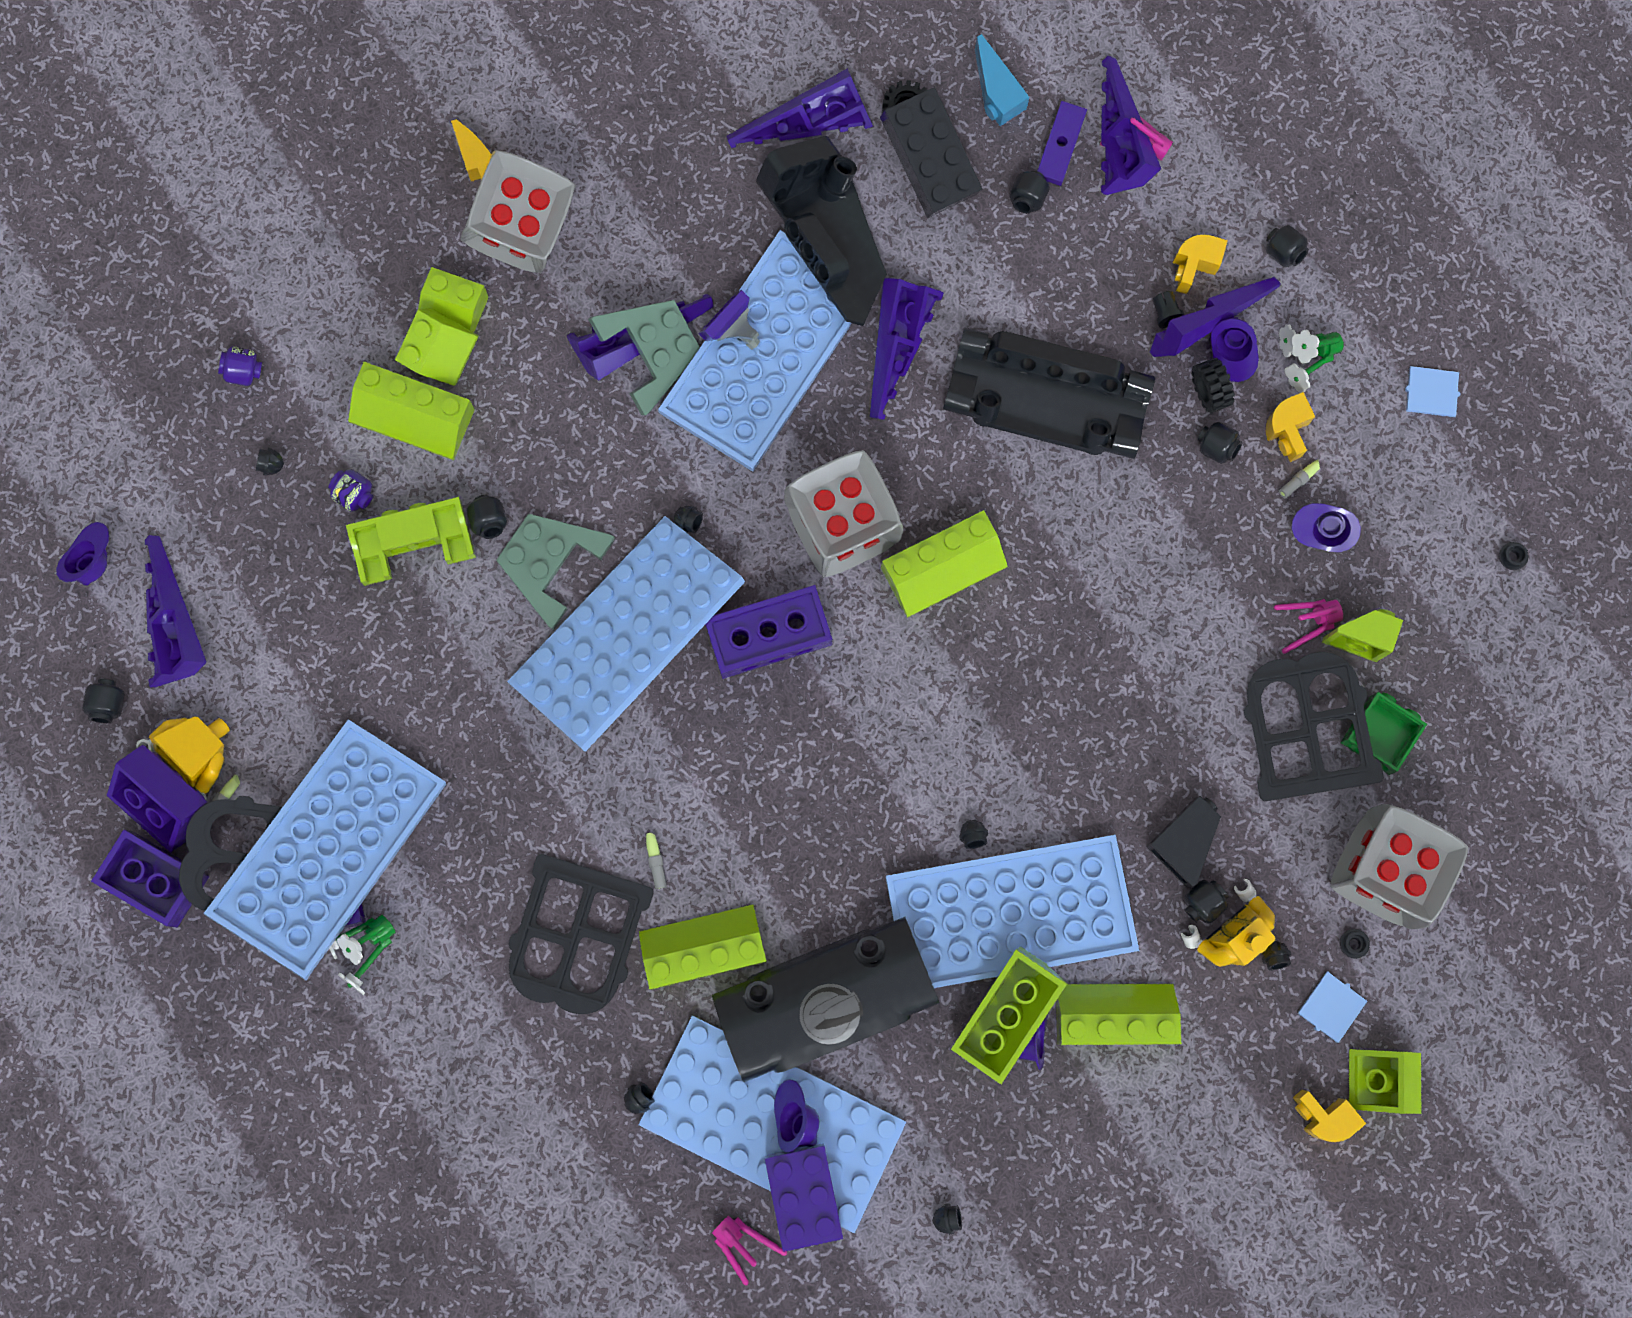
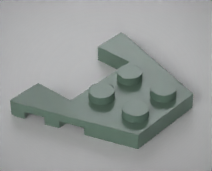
(661, 340)
(538, 554)

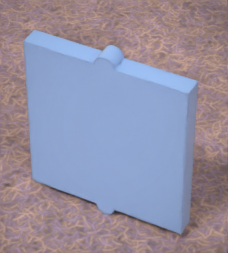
(1432, 391)
(1332, 1007)

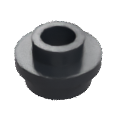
(1520, 551)
(1363, 941)

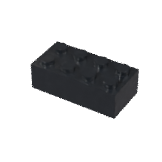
(930, 152)

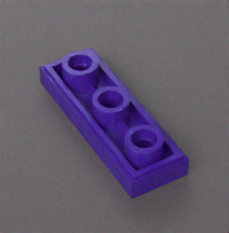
(1064, 131)

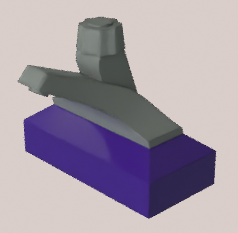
(732, 322)

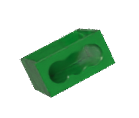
(1390, 729)

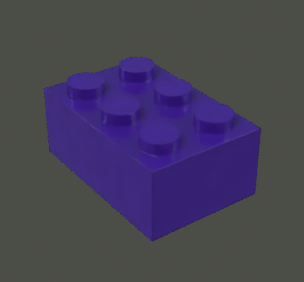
(154, 796)
(145, 878)
(803, 1197)

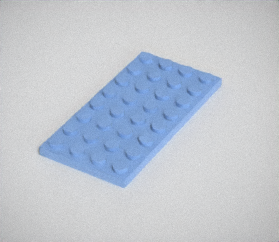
(743, 395)
(625, 632)
(325, 849)
(1051, 900)
(733, 1122)

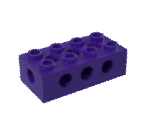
(773, 613)

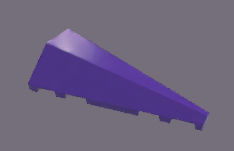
(822, 108)
(1128, 151)
(902, 317)
(1192, 327)
(606, 356)
(172, 634)

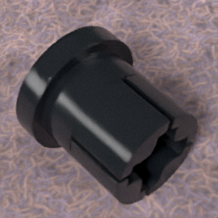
(1168, 311)

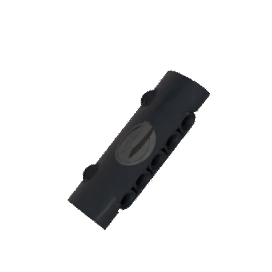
(824, 1000)

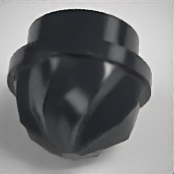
(269, 462)
(688, 518)
(973, 834)
(1276, 956)
(638, 1098)
(948, 1219)

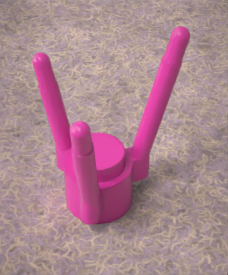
(1159, 142)
(1324, 613)
(729, 1234)

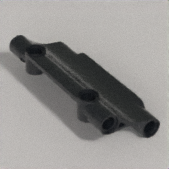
(1049, 393)

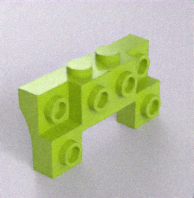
(409, 531)

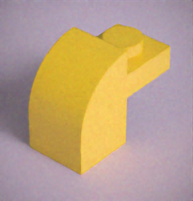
(1200, 254)
(1284, 422)
(1333, 1124)

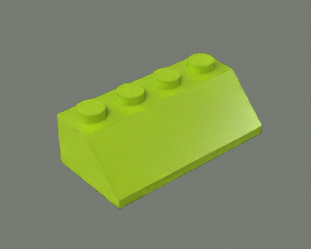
(409, 410)
(944, 564)
(701, 947)
(1118, 1014)
(1009, 1015)

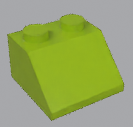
(454, 297)
(436, 346)
(1368, 636)
(1385, 1081)

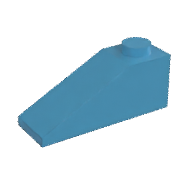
(1000, 90)

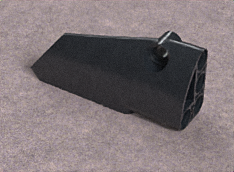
(825, 222)

